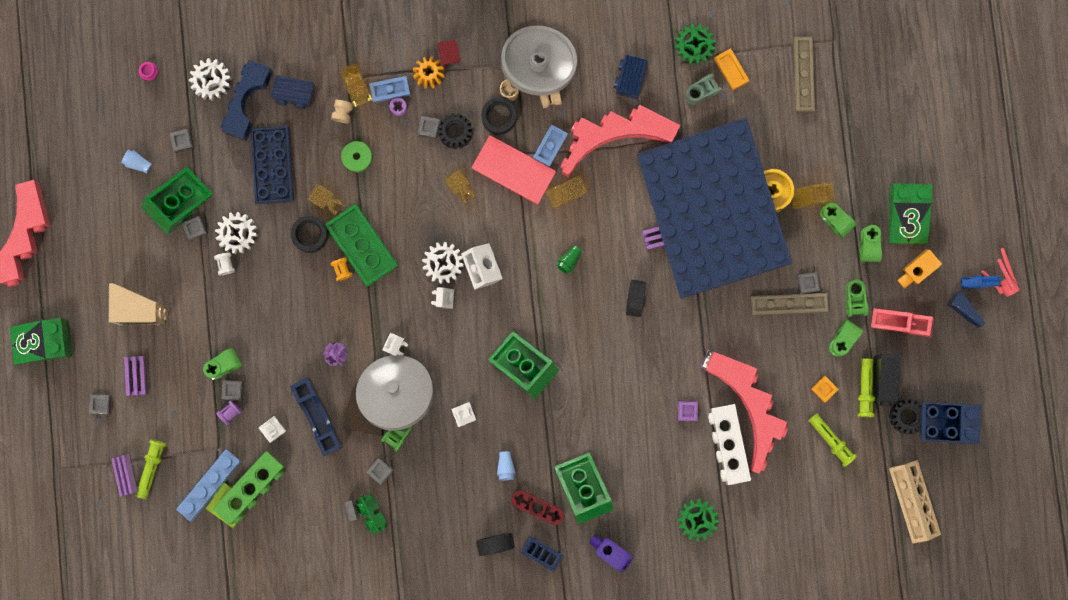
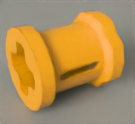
(341, 269)

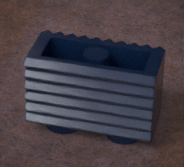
(631, 76)
(293, 92)

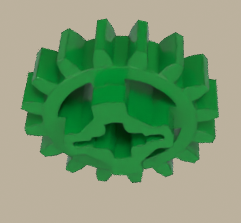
(701, 42)
(694, 528)

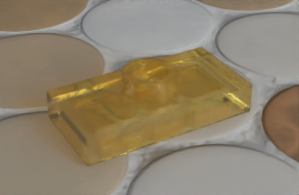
(566, 192)

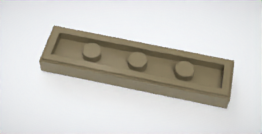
(803, 74)
(789, 304)

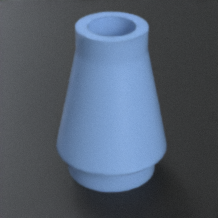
(135, 161)
(505, 466)

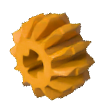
(425, 67)

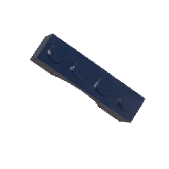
(254, 78)
(317, 416)

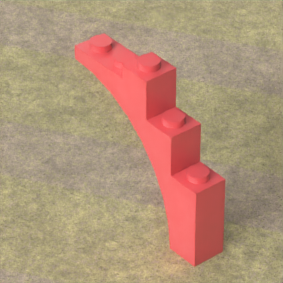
(643, 124)
(21, 243)
(765, 427)

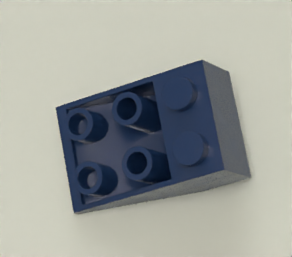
(950, 422)

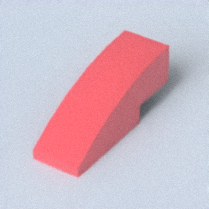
(902, 322)

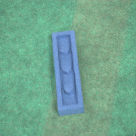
(209, 485)

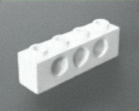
(741, 472)

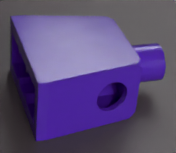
(618, 558)

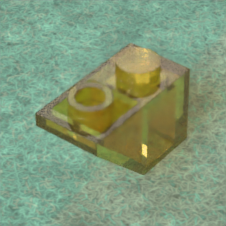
(355, 85)
(813, 195)

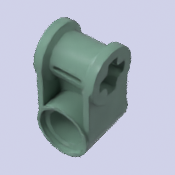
(705, 88)

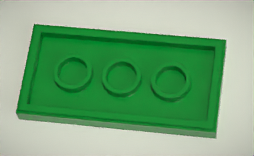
(361, 245)

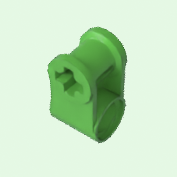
(839, 221)
(870, 246)
(856, 300)
(846, 336)
(224, 362)
(398, 435)

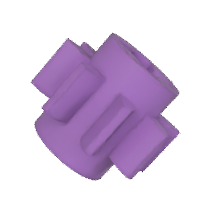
(335, 354)

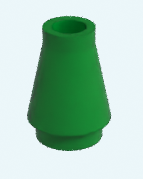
(569, 260)

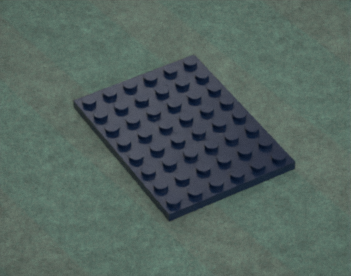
(714, 208)

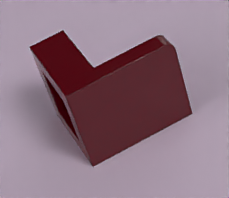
(448, 52)

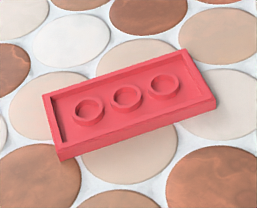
(513, 170)

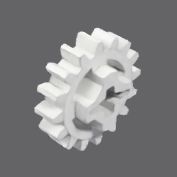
(212, 71)
(230, 236)
(437, 274)

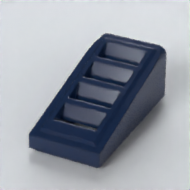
(964, 308)
(530, 541)

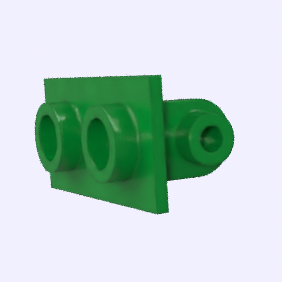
(373, 521)

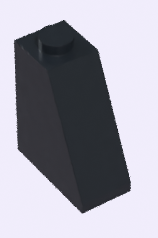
(886, 378)

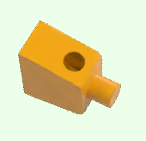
(926, 262)

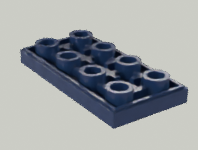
(272, 165)

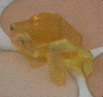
(458, 184)
(322, 198)

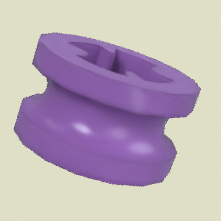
(392, 107)

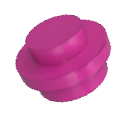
(148, 71)

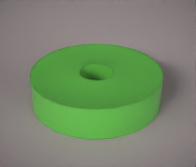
(356, 148)

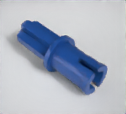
(979, 282)

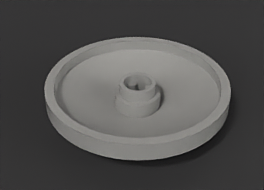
(538, 60)
(394, 392)

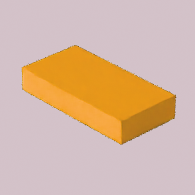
(731, 69)

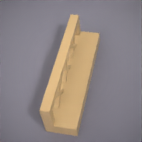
(913, 503)

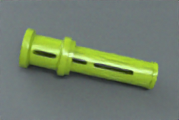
(866, 398)
(838, 447)
(152, 459)

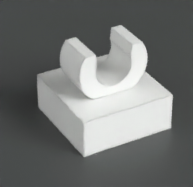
(444, 298)
(393, 344)
(463, 414)
(272, 429)

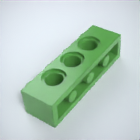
(225, 508)

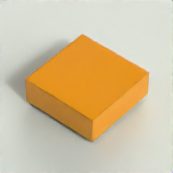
(824, 389)

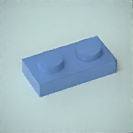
(389, 89)
(550, 145)

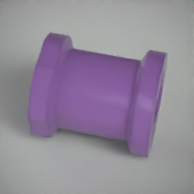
(229, 412)

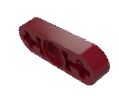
(548, 518)

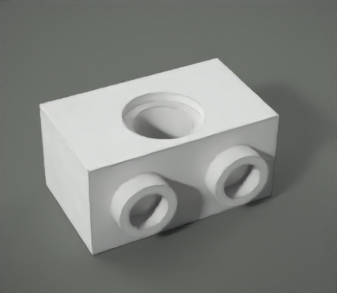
(481, 266)

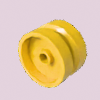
(782, 187)

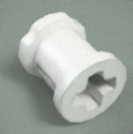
(224, 264)

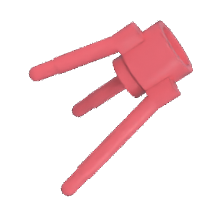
(1009, 285)

